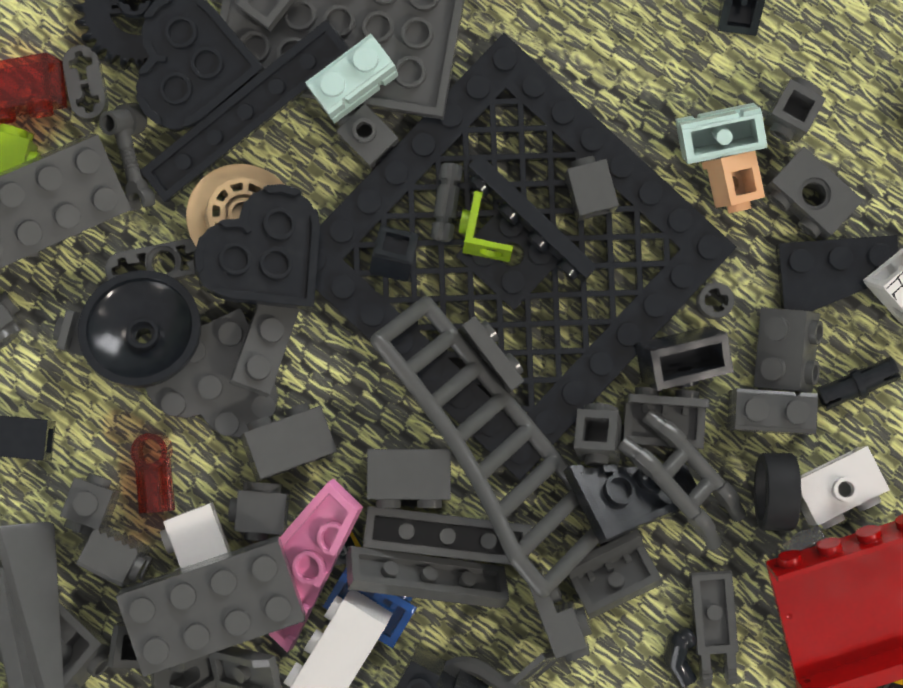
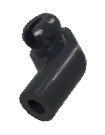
(676, 653)

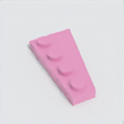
(314, 546)

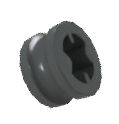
(722, 291)

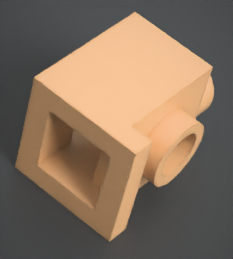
(735, 181)

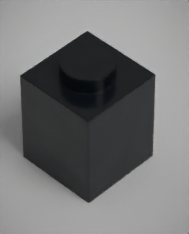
(26, 438)

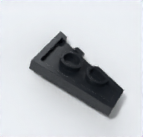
(828, 270)
(622, 497)

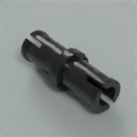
(858, 383)

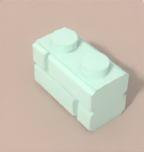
(352, 78)
(721, 133)

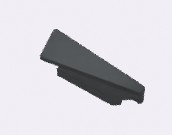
(30, 606)

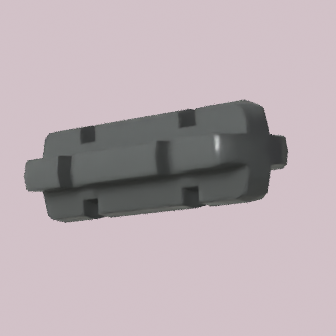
(446, 202)

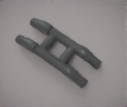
(663, 476)

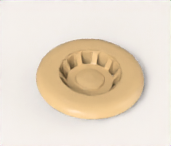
(223, 182)

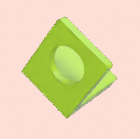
(478, 246)

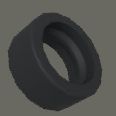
(777, 492)

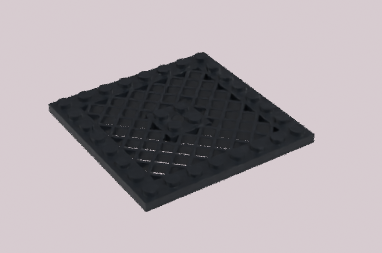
(512, 70)

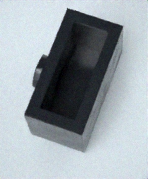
(684, 358)

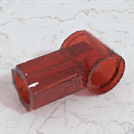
(154, 479)

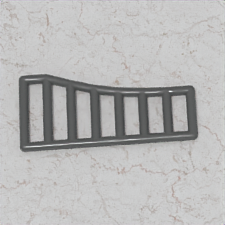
(456, 439)

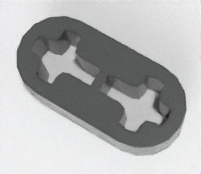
(94, 81)

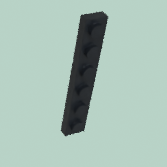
(243, 112)

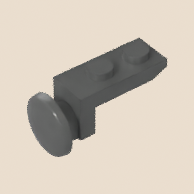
(222, 669)

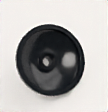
(126, 310)

